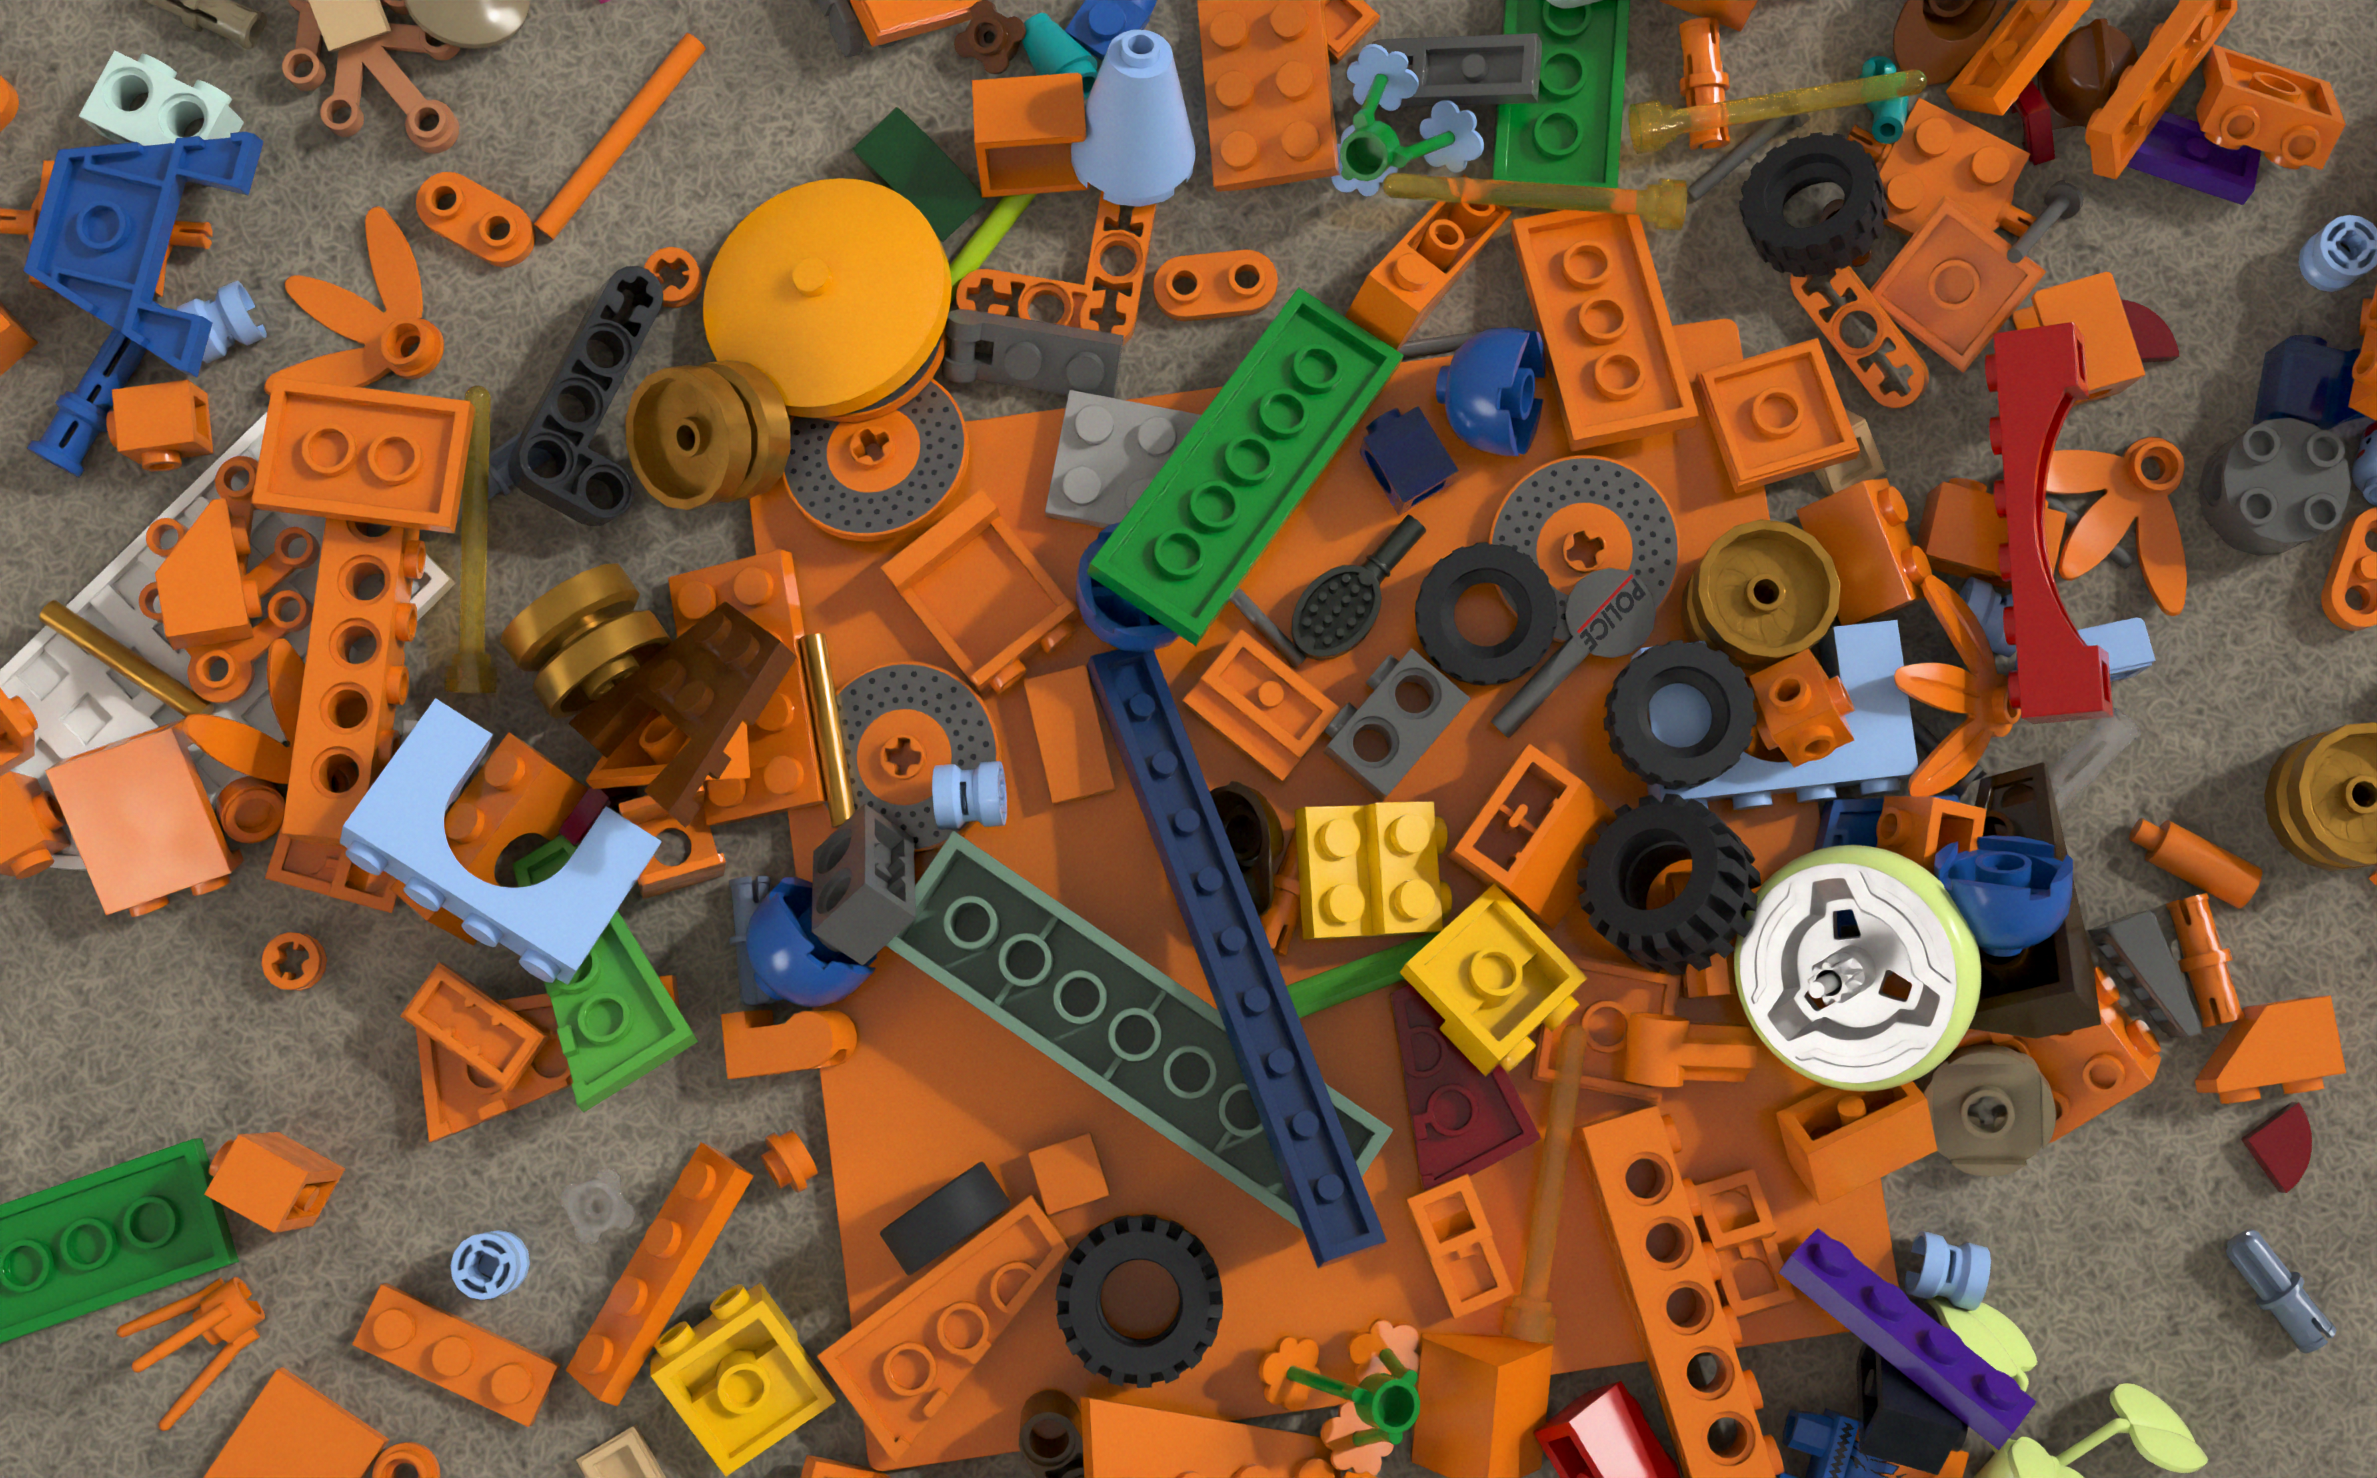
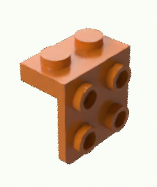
(2094, 1064)

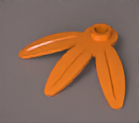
(385, 334)
(2125, 498)
(1976, 693)
(257, 753)

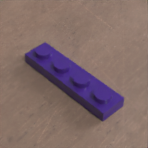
(1908, 1338)

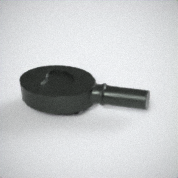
(1346, 600)

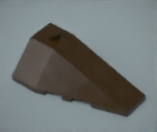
(2053, 982)

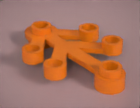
(268, 574)

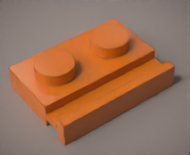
(1261, 706)

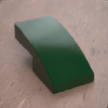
(920, 171)

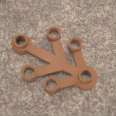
(372, 55)

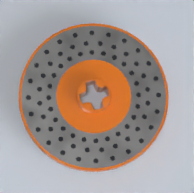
(884, 498)
(1604, 504)
(940, 719)

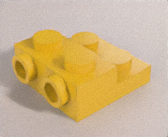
(1371, 870)
(1494, 981)
(739, 1377)

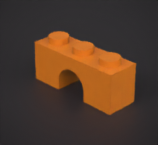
(508, 797)

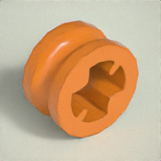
(674, 258)
(275, 955)

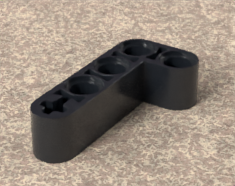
(595, 390)

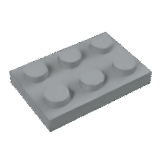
(1110, 456)

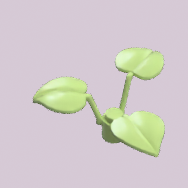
(2150, 1422)

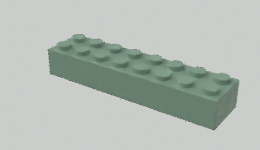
(1102, 1015)

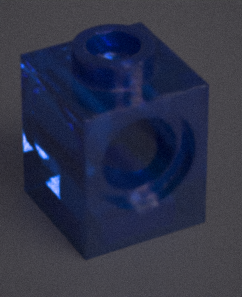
(1407, 458)

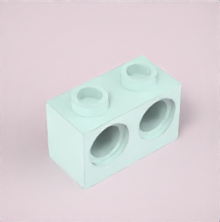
(167, 109)

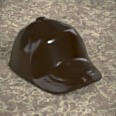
(1254, 838)

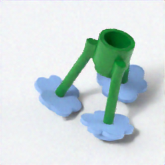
(1372, 148)

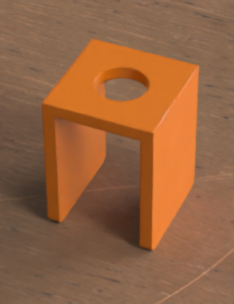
(1027, 133)
(2100, 316)
(703, 861)

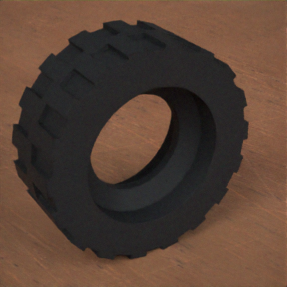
(1800, 165)
(1497, 566)
(1720, 684)

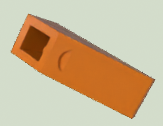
(1423, 269)

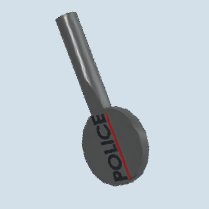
(1606, 616)

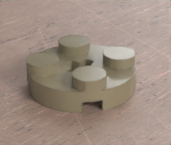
(2015, 1134)

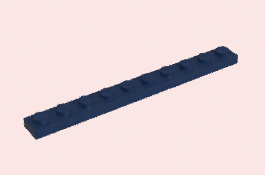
(1236, 958)

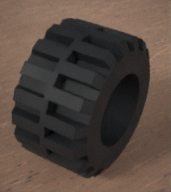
(1632, 856)
(1128, 1358)

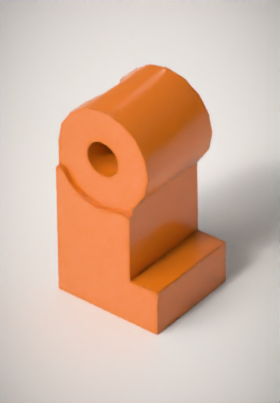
(803, 1043)

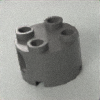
(2275, 486)

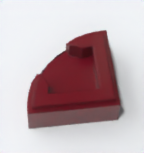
(2036, 124)
(2150, 333)
(589, 809)
(2282, 1146)

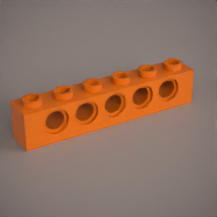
(331, 681)
(1689, 1411)

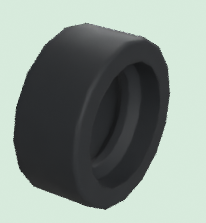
(945, 1218)

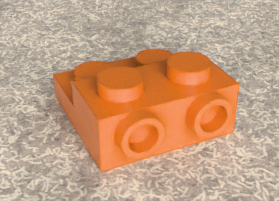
(2268, 109)

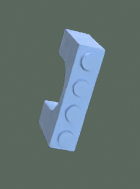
(1881, 728)
(403, 833)

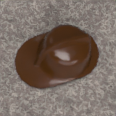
(1943, 35)
(2084, 72)

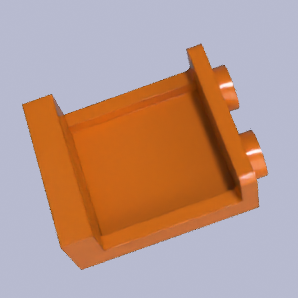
(982, 594)
(143, 820)

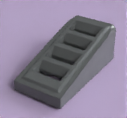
(2145, 964)

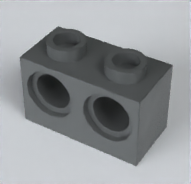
(1405, 732)
(863, 885)

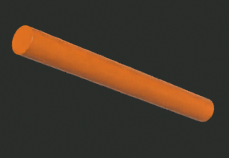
(620, 136)

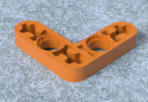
(1078, 299)

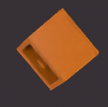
(1533, 835)

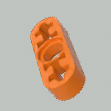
(1876, 375)

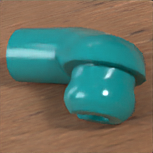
(1889, 113)

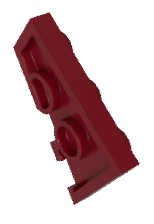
(1454, 1110)

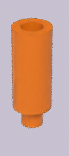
(2198, 861)

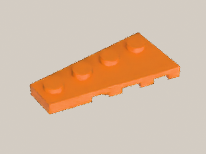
(462, 1097)
(932, 1334)
(1165, 1444)

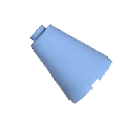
(1136, 124)

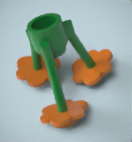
(1379, 1406)

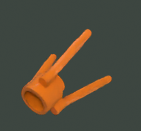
(222, 1316)

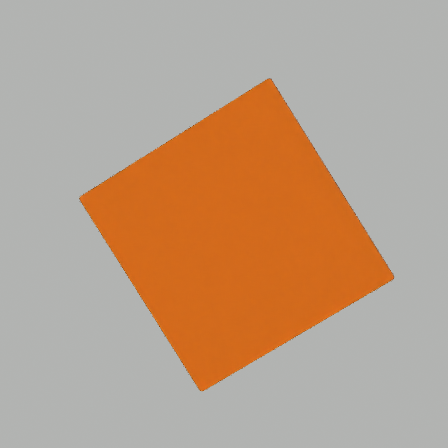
(954, 1088)

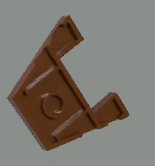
(706, 688)

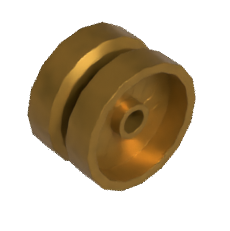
(707, 434)
(1792, 588)
(583, 638)
(2326, 798)

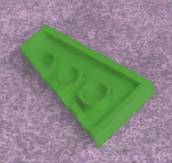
(615, 1010)

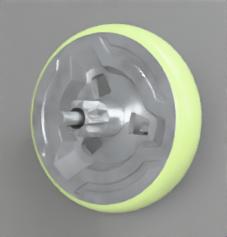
(1905, 929)

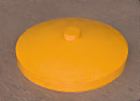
(830, 294)

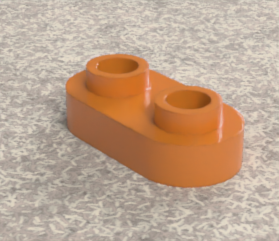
(473, 219)
(1216, 289)
(2353, 568)

